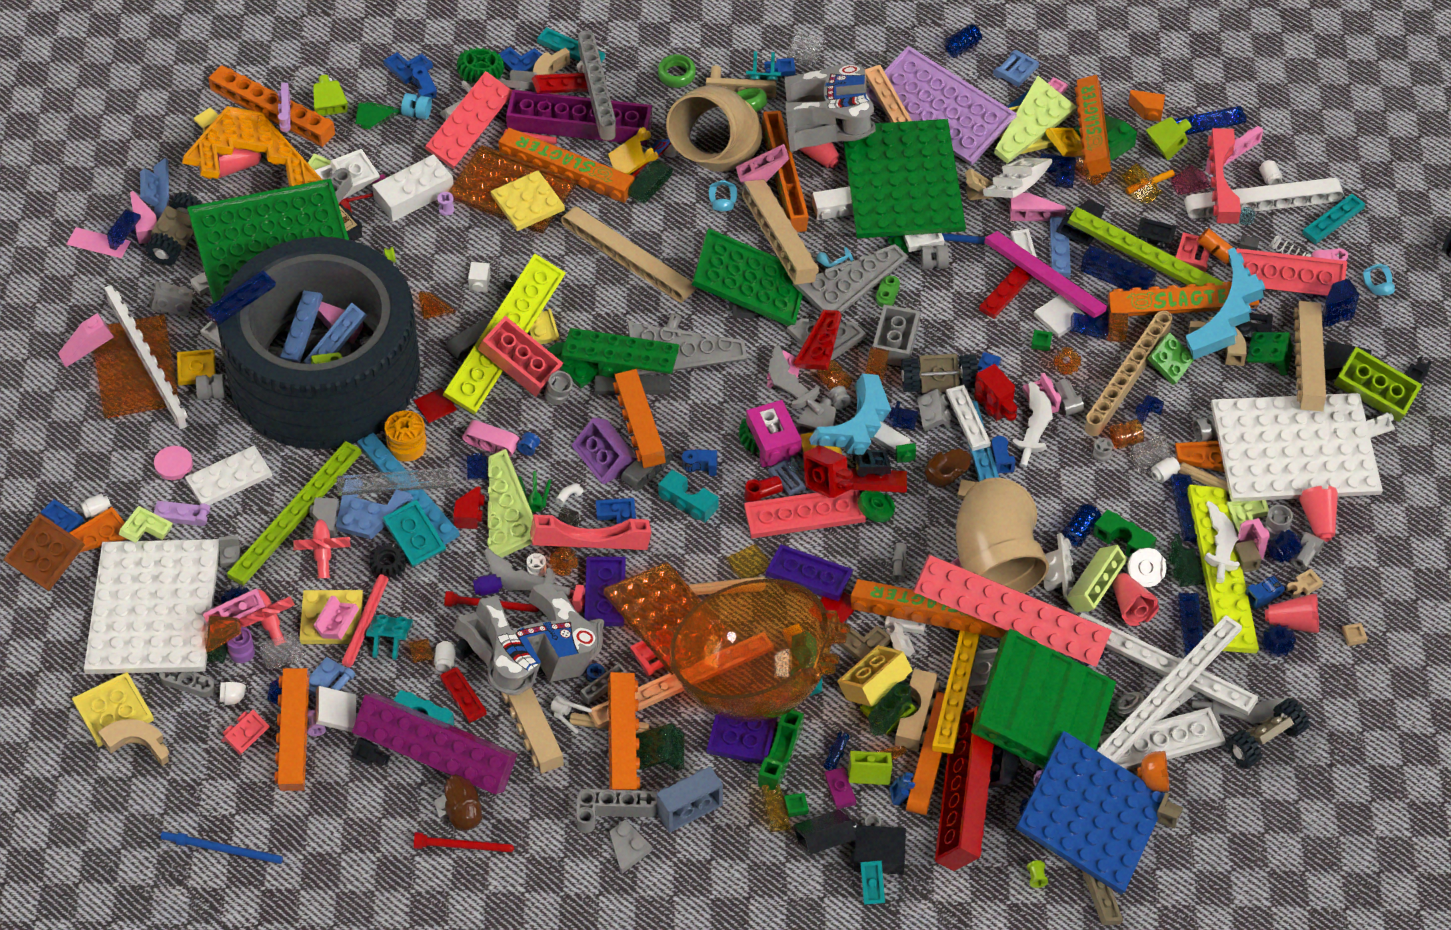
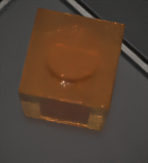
(1117, 327)

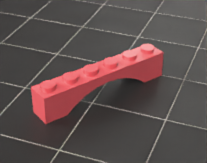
(1227, 203)
(630, 534)

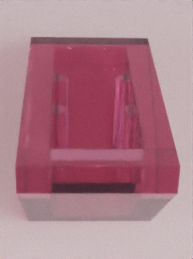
(1190, 180)

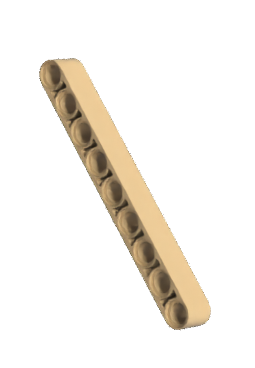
(628, 254)
(1127, 374)

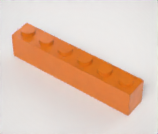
(639, 419)
(293, 729)
(622, 731)

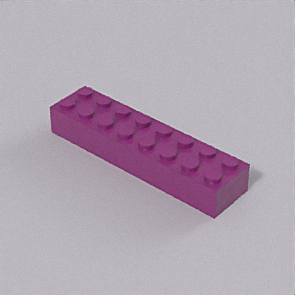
(573, 116)
(434, 743)

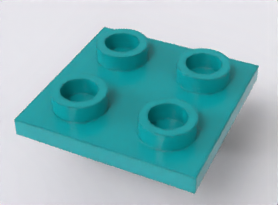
(754, 75)
(389, 626)

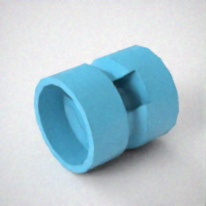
(421, 109)

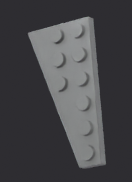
(847, 282)
(694, 350)

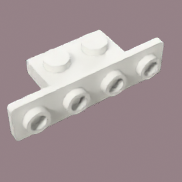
(1060, 568)

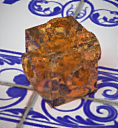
(1072, 365)
(560, 566)

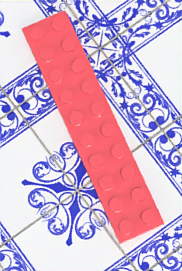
(1012, 610)

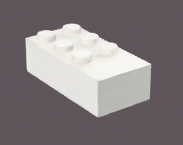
(412, 187)

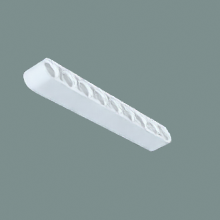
(1271, 196)

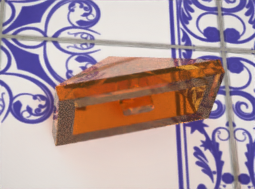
(433, 306)
(220, 630)

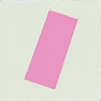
(95, 242)

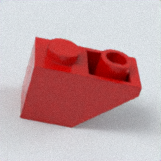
(467, 509)

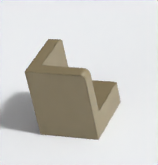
(1249, 556)
(1168, 812)

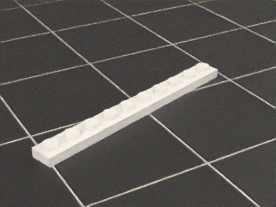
(143, 351)
(1165, 663)
(1170, 689)

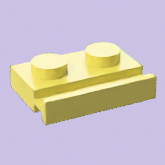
(544, 328)

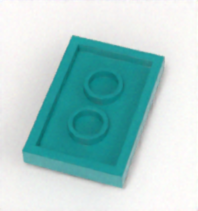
(414, 533)

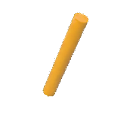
(1158, 178)

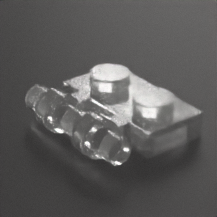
(811, 48)

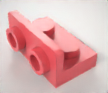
(246, 732)

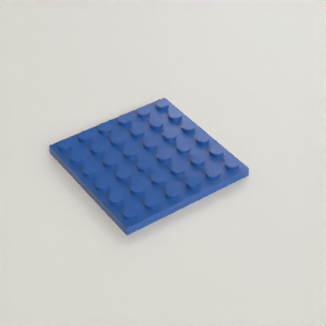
(1091, 812)

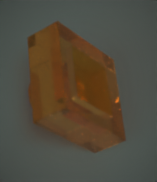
(420, 650)

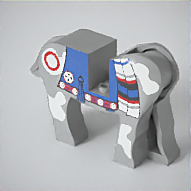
(828, 106)
(514, 656)

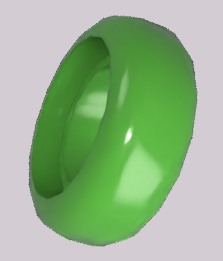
(676, 81)
(755, 97)

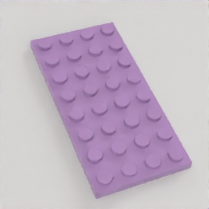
(936, 93)

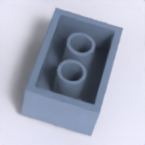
(689, 799)

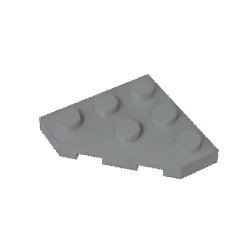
(847, 336)

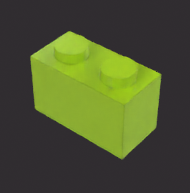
(870, 767)

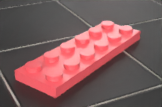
(469, 120)
(1294, 272)
(802, 513)

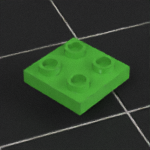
(1171, 358)

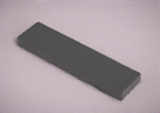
(651, 384)

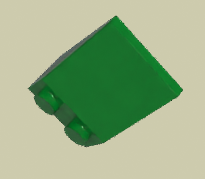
(1120, 136)

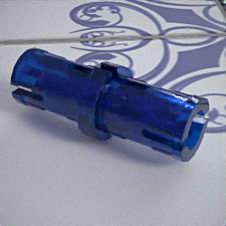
(836, 751)

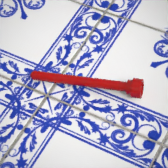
(453, 599)
(422, 840)

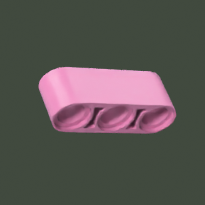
(490, 438)

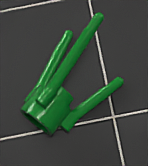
(535, 499)

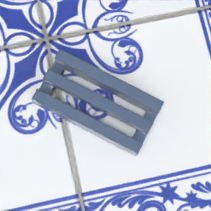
(794, 490)

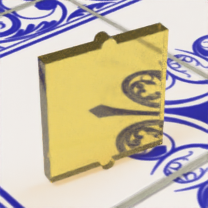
(748, 562)

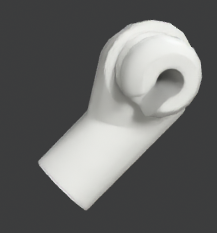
(567, 491)

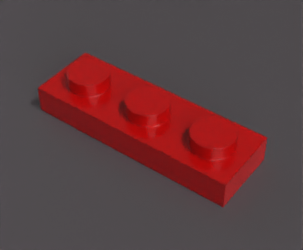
(463, 694)

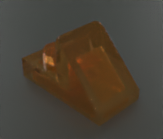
(877, 362)

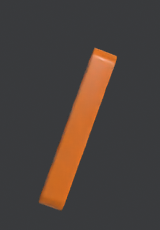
(927, 765)

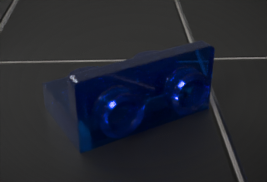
(122, 228)

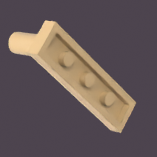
(736, 85)

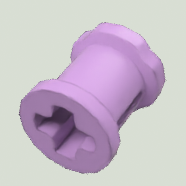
(445, 200)
(314, 729)

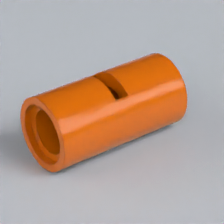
(1215, 245)

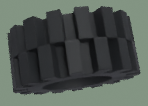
(387, 552)

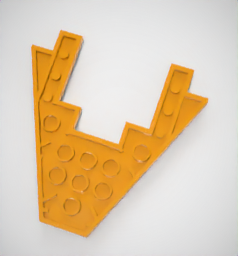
(250, 131)

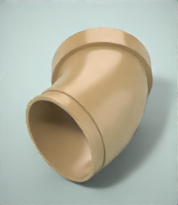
(743, 121)
(997, 534)

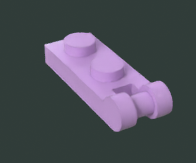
(284, 108)
(183, 513)

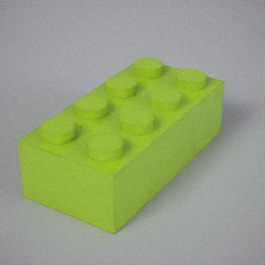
(1377, 384)

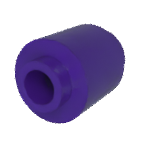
(487, 585)

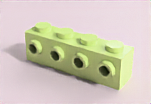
(1096, 578)

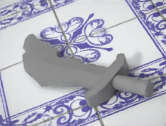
(782, 378)
(520, 579)
(1258, 713)

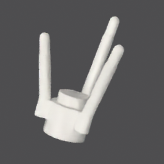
(563, 707)

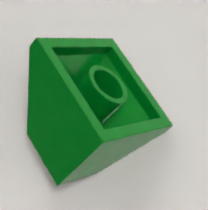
(374, 114)

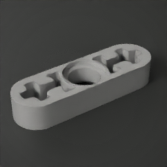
(193, 687)

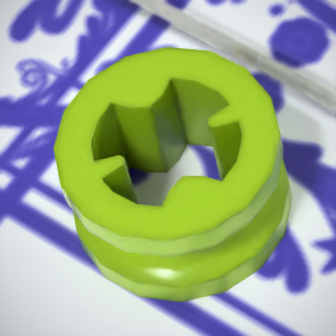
(389, 253)

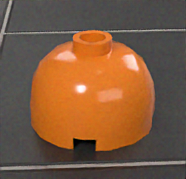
(1154, 771)

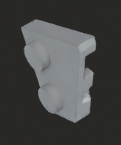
(628, 845)

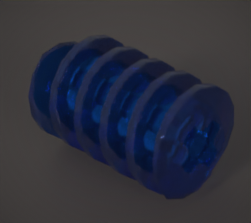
(963, 40)
(1081, 524)

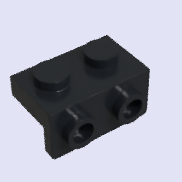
(1156, 232)

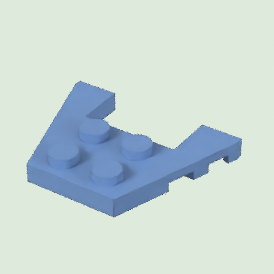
(364, 516)

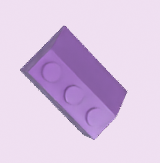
(603, 450)

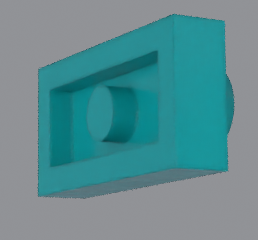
(872, 882)

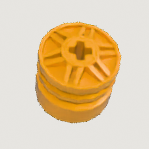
(405, 435)

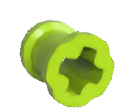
(1037, 874)

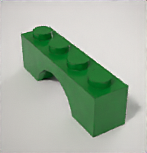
(786, 738)

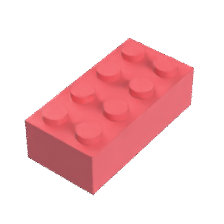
(520, 356)

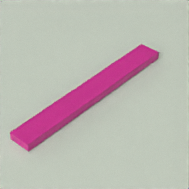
(1045, 274)

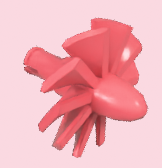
(321, 546)
(268, 615)

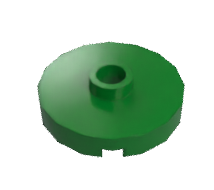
(876, 506)

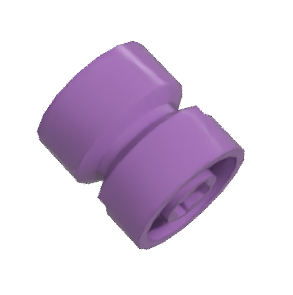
(241, 647)

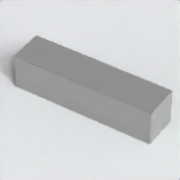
(599, 686)

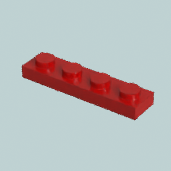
(560, 83)
(1005, 292)

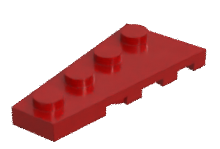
(820, 343)

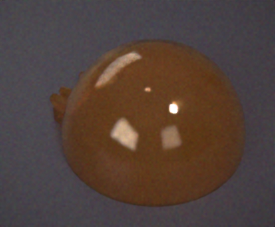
(756, 649)

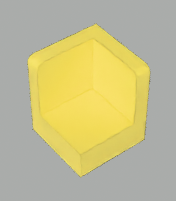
(206, 118)

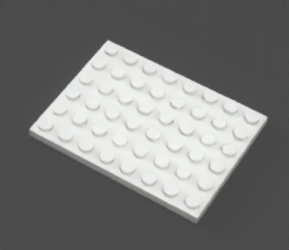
(1280, 451)
(152, 606)

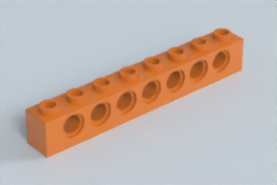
(261, 99)

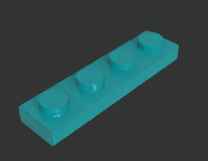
(558, 41)
(1333, 219)

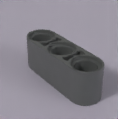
(463, 343)
(638, 477)

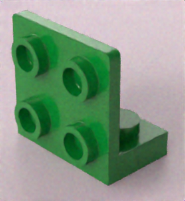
(1271, 348)

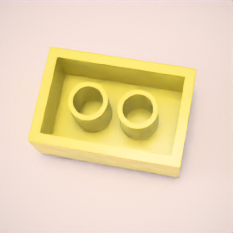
(874, 675)

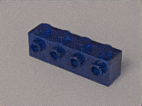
(1116, 270)

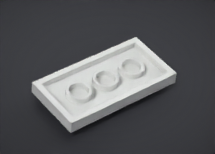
(228, 476)

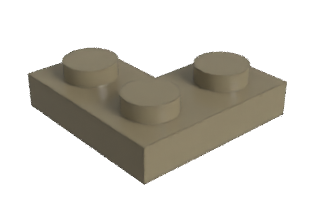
(860, 646)

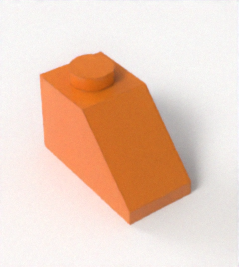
(1147, 105)

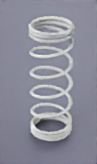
(1278, 238)

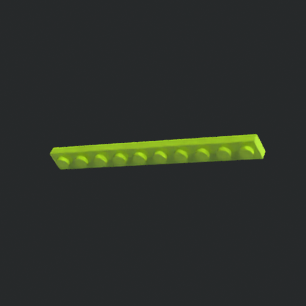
(1139, 249)
(293, 513)

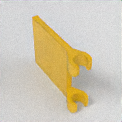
(631, 155)

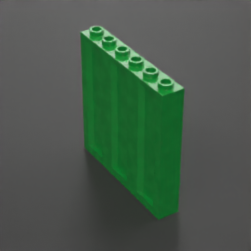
(1038, 696)

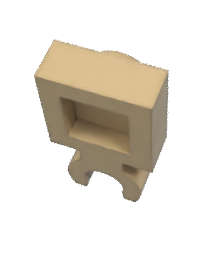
(1305, 582)

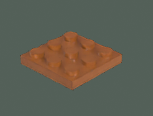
(44, 552)

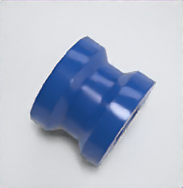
(528, 443)

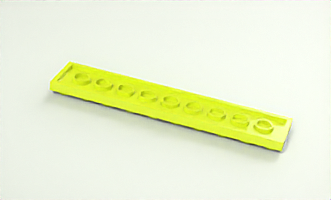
(522, 307)
(1230, 596)

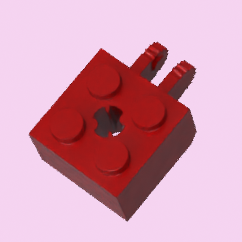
(995, 393)
(826, 472)

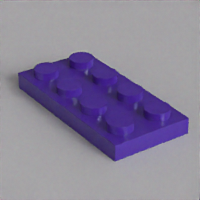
(809, 571)
(600, 574)

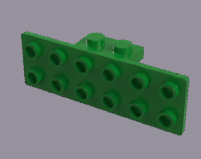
(619, 352)

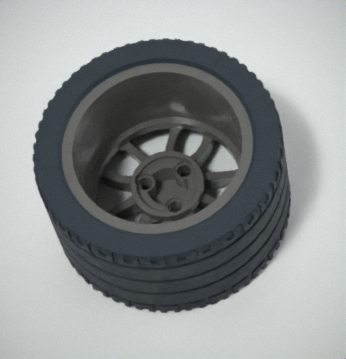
(335, 399)

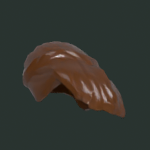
(947, 467)
(462, 803)

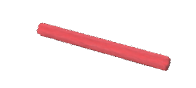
(365, 620)

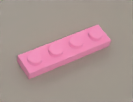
(1241, 145)

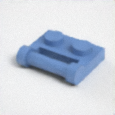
(1020, 71)
(327, 673)

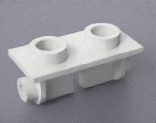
(1380, 424)

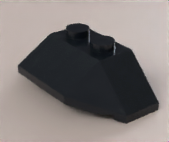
(1003, 767)

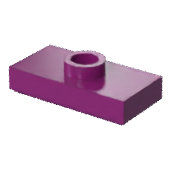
(840, 788)

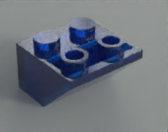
(1340, 303)

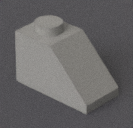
(327, 510)

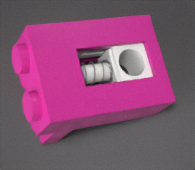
(777, 445)

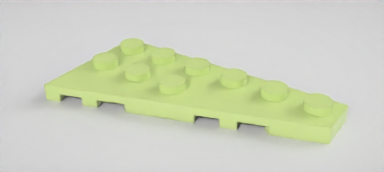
(1039, 110)
(508, 507)

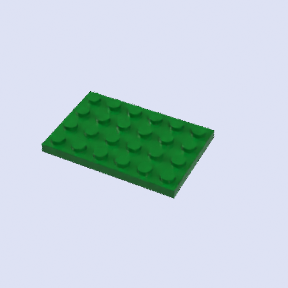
(746, 278)

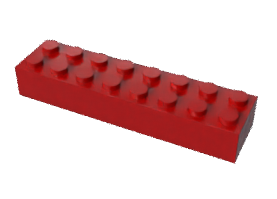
(964, 798)

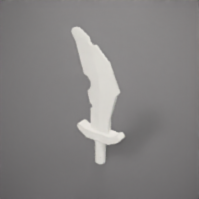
(1037, 423)
(1225, 542)

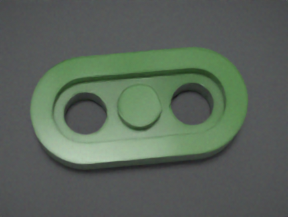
(889, 287)

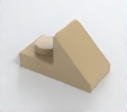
(976, 184)

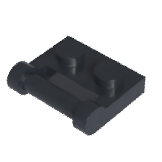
(1249, 328)
(878, 463)

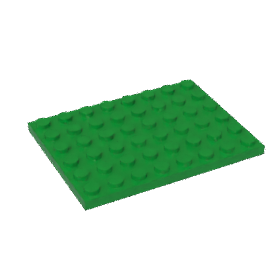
(904, 180)
(244, 226)

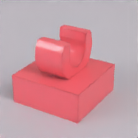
(578, 598)

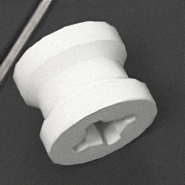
(539, 561)

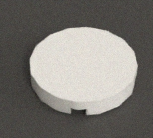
(1147, 567)

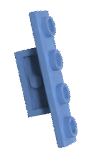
(155, 187)

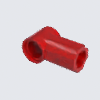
(759, 489)

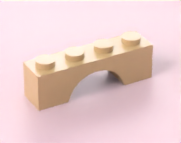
(911, 729)

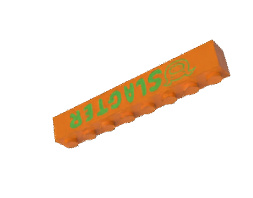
(1092, 125)
(585, 171)
(786, 177)
(1172, 299)
(910, 606)

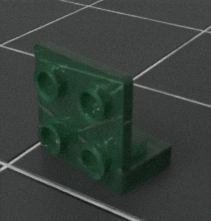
(1185, 564)
(661, 746)

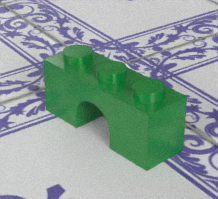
(1114, 526)

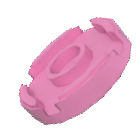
(173, 462)

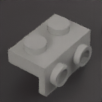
(520, 80)
(172, 298)
(934, 410)

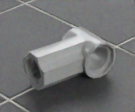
(1070, 401)
(1310, 547)

